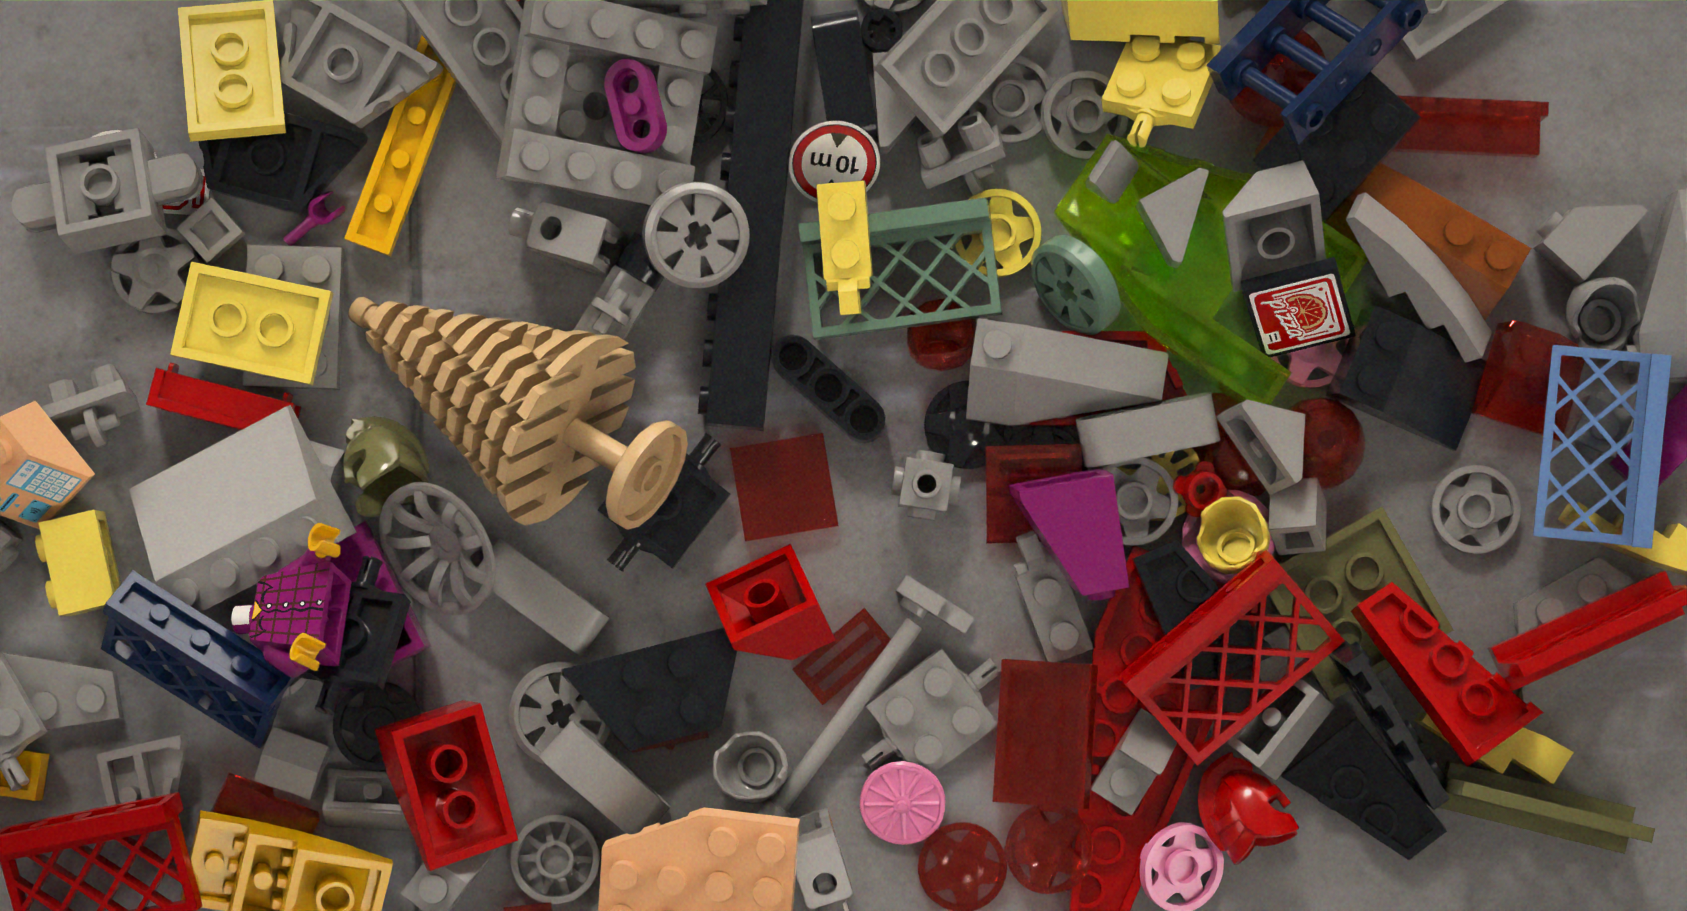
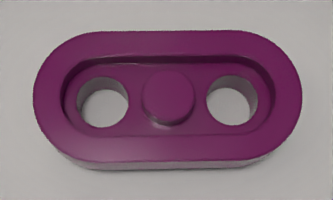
(635, 109)

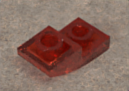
(257, 802)

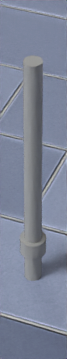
(841, 721)

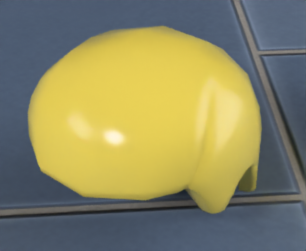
(1232, 534)

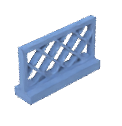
(1644, 452)

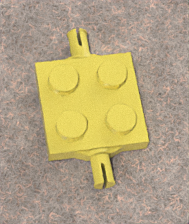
(1159, 83)

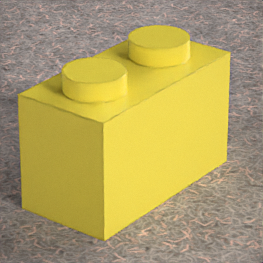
(78, 562)

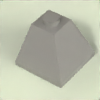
(1273, 223)

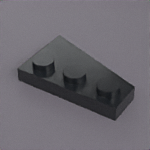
(1177, 588)
(1366, 787)

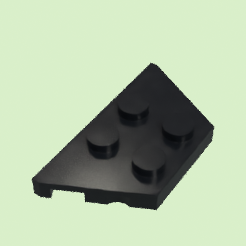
(281, 168)
(659, 688)

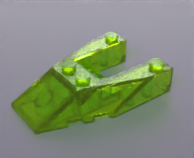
(1180, 302)

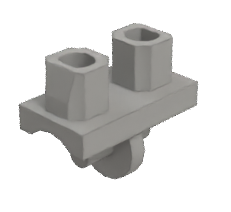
(963, 160)
(616, 305)
(92, 410)

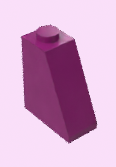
(1079, 528)

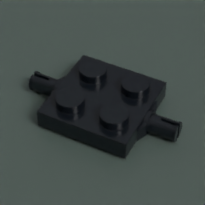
(680, 517)
(369, 639)

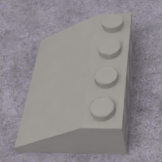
(236, 511)

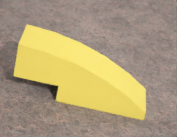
(1525, 748)

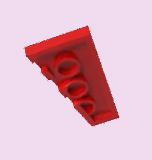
(1454, 689)

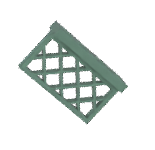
(907, 228)

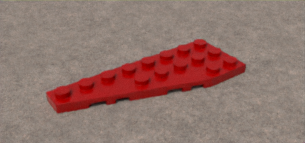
(1120, 638)

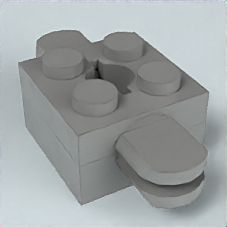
(100, 172)

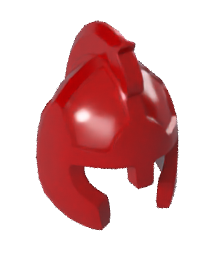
(1238, 808)

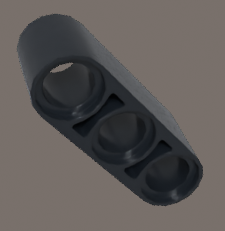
(843, 70)
(819, 367)

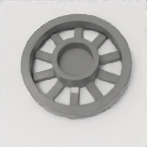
(555, 859)

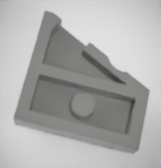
(143, 772)

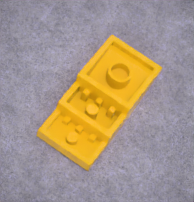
(278, 868)

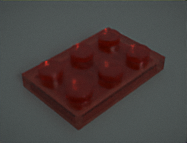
(1045, 733)

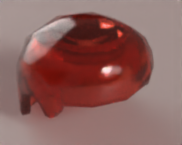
(941, 344)

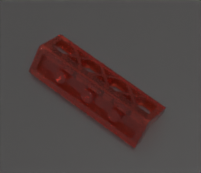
(1475, 126)

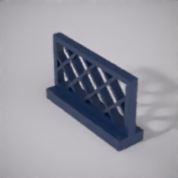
(191, 639)

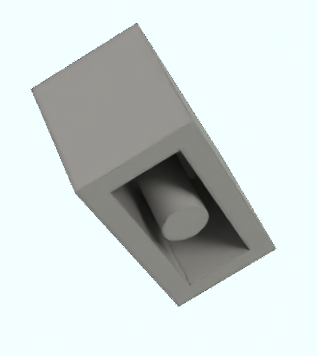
(1282, 727)

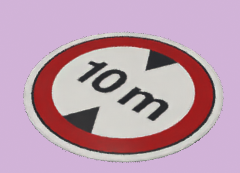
(833, 155)

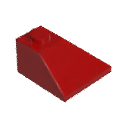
(770, 607)

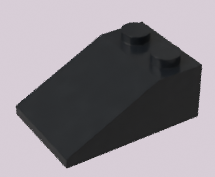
(1407, 377)

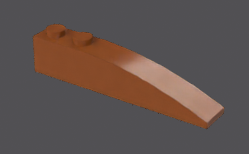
(1471, 248)

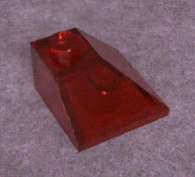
(1518, 377)

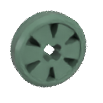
(1075, 284)

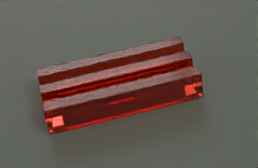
(812, 682)

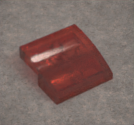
(1016, 465)

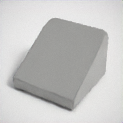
(1112, 172)

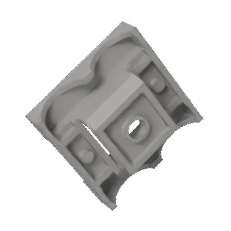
(563, 59)

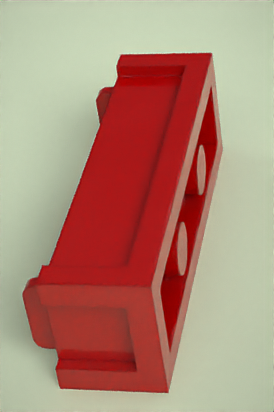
(211, 400)

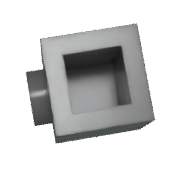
(1298, 518)

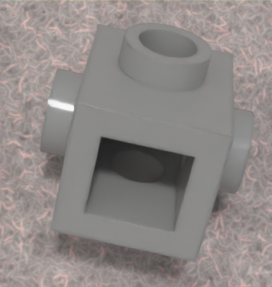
(921, 504)

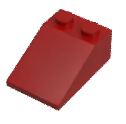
(448, 783)

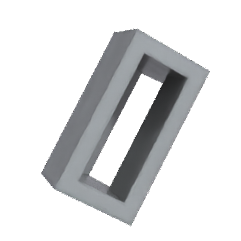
(292, 763)

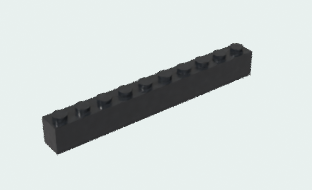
(758, 182)

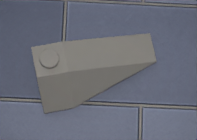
(1664, 294)
(1047, 374)

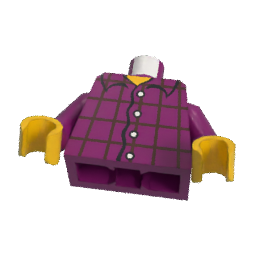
(300, 609)

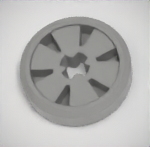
(724, 242)
(534, 702)

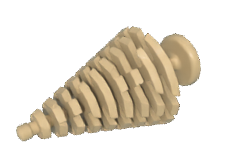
(529, 407)

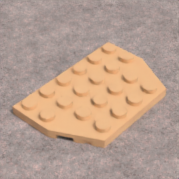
(703, 864)

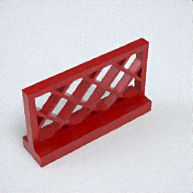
(1202, 628)
(1588, 629)
(99, 826)

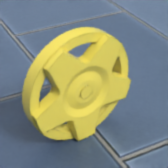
(1007, 233)

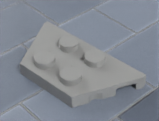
(349, 62)
(1565, 594)

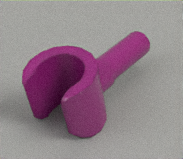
(317, 215)

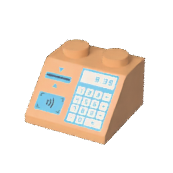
(37, 467)

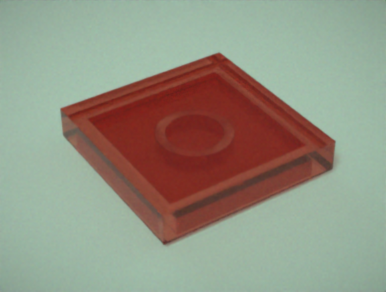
(784, 487)

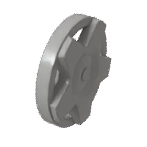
(1012, 100)
(1078, 114)
(153, 272)
(1141, 502)
(1475, 509)

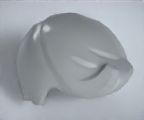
(1602, 313)

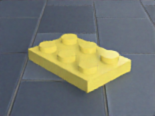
(231, 70)
(251, 323)

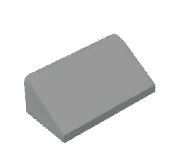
(362, 801)

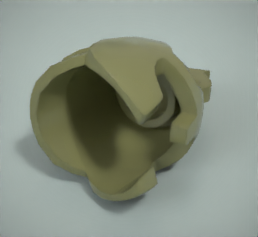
(381, 460)

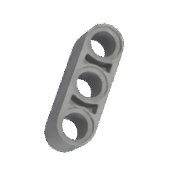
(1148, 429)
(545, 599)
(603, 780)

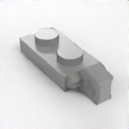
(1050, 602)

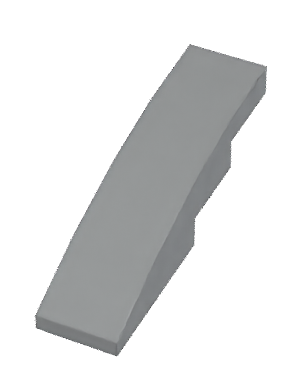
(1412, 267)

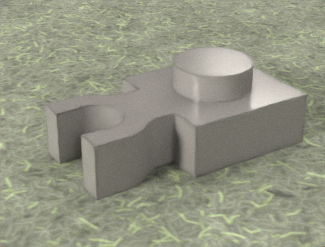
(921, 600)

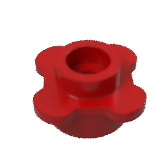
(1187, 486)

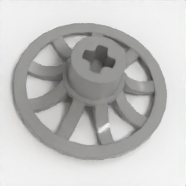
(448, 541)

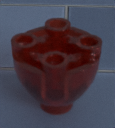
(1344, 458)

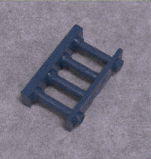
(1273, 33)

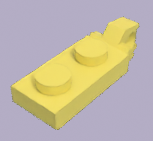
(845, 241)

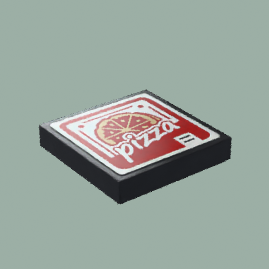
(1298, 308)

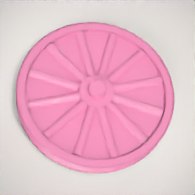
(902, 803)

